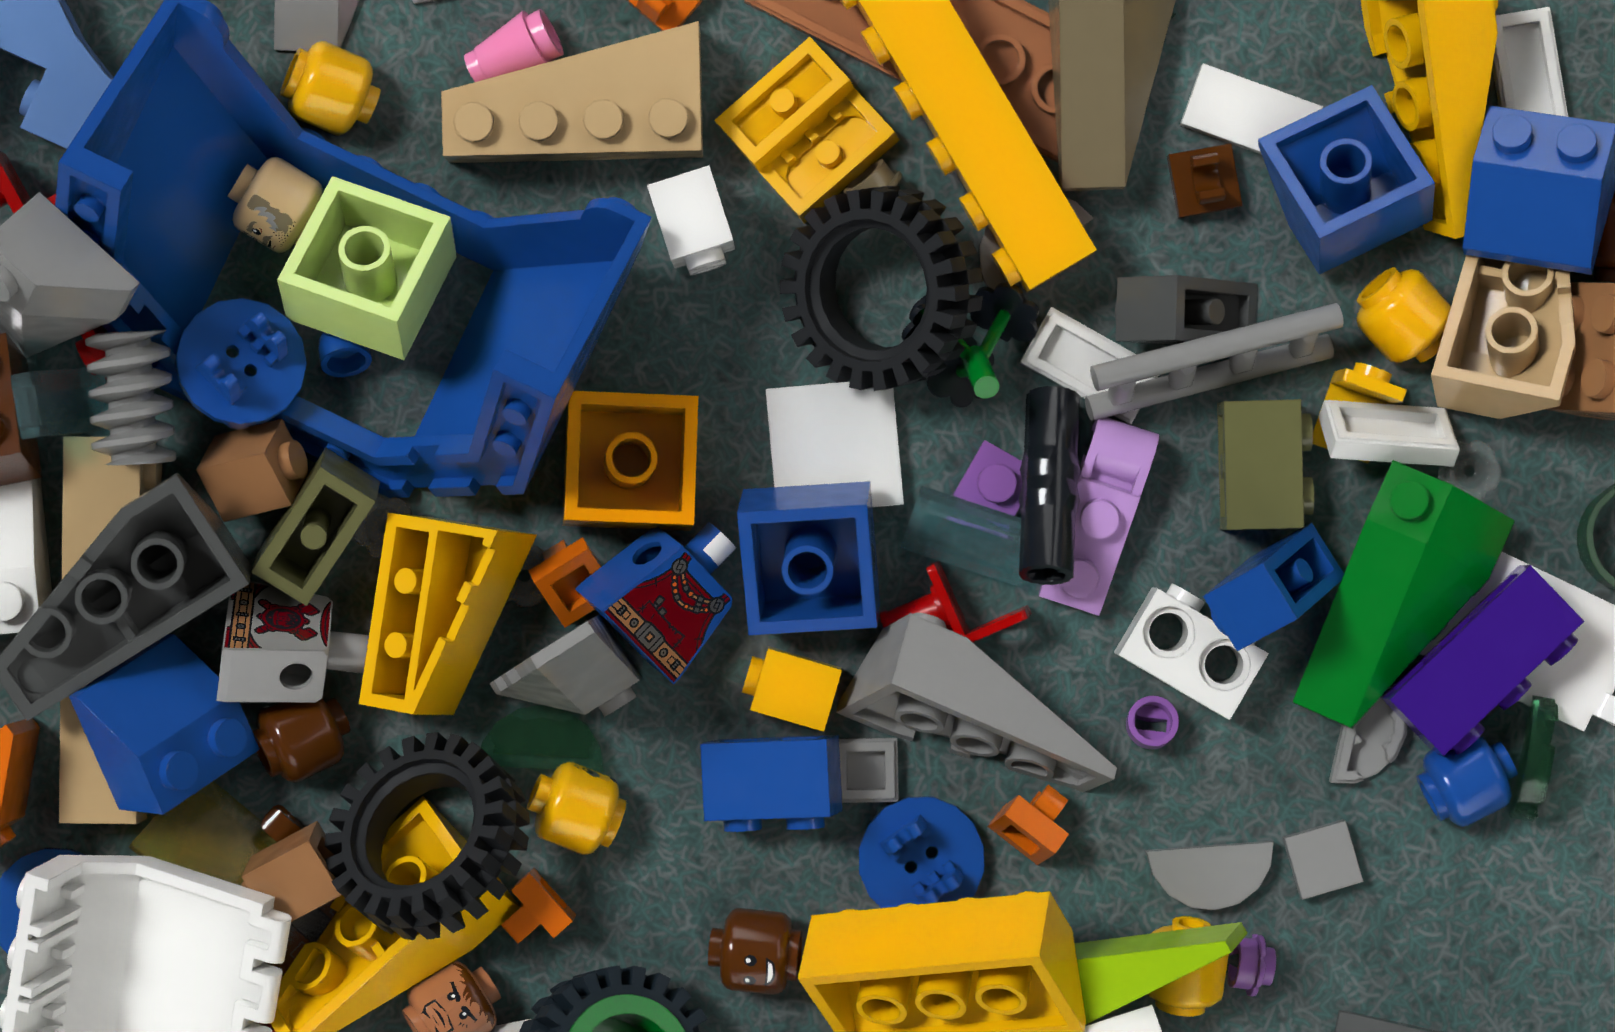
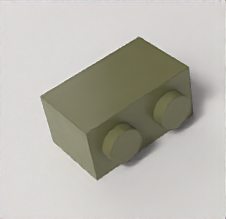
(1263, 464)
(316, 527)

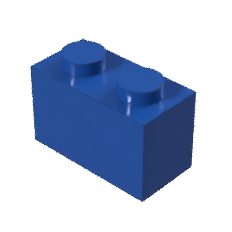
(1273, 587)
(771, 780)

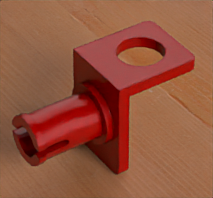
(944, 605)

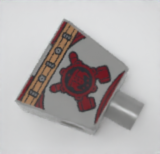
(282, 647)

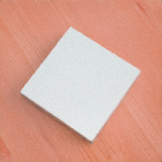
(835, 437)

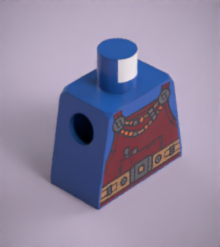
(663, 596)

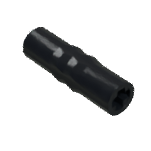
(1049, 485)

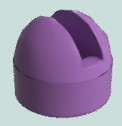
(1152, 710)

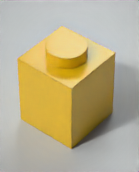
(792, 687)

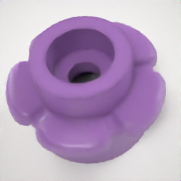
(1255, 965)

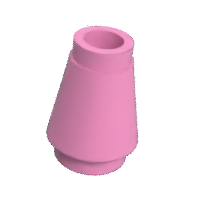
(515, 46)

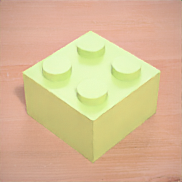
(367, 267)

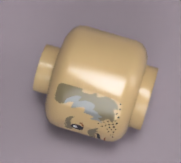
(274, 203)

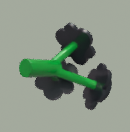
(971, 375)

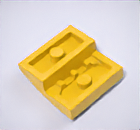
(807, 129)

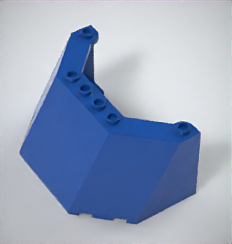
(153, 193)

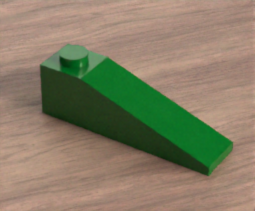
(1406, 579)

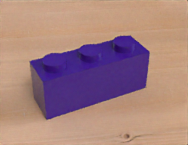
(1484, 661)

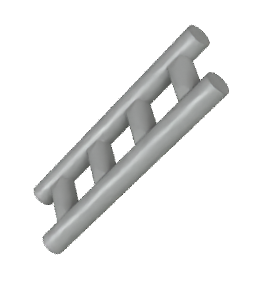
(1188, 379)

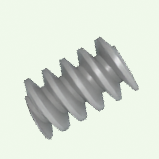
(131, 397)

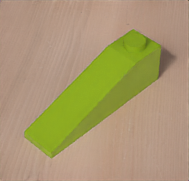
(1132, 966)

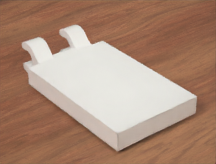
(1586, 674)

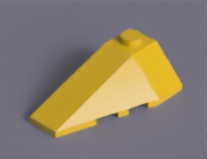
(1440, 94)
(362, 966)

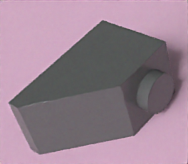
(1180, 308)

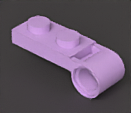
(1108, 495)

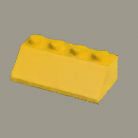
(946, 967)

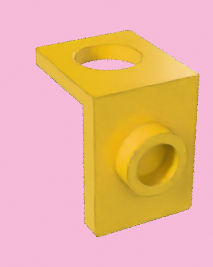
(1361, 384)

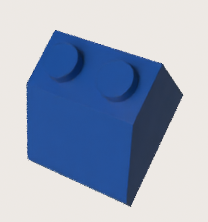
(1347, 179)
(1540, 189)
(161, 727)

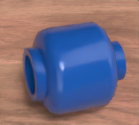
(1468, 783)

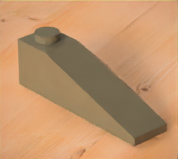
(1102, 84)

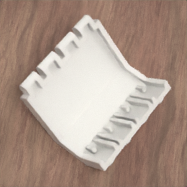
(141, 950)

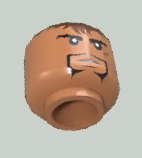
(453, 1001)

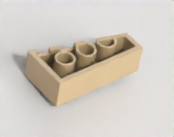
(593, 105)

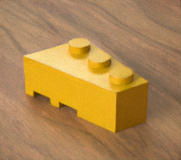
(436, 609)

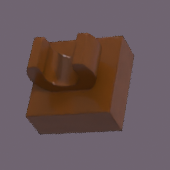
(1204, 180)

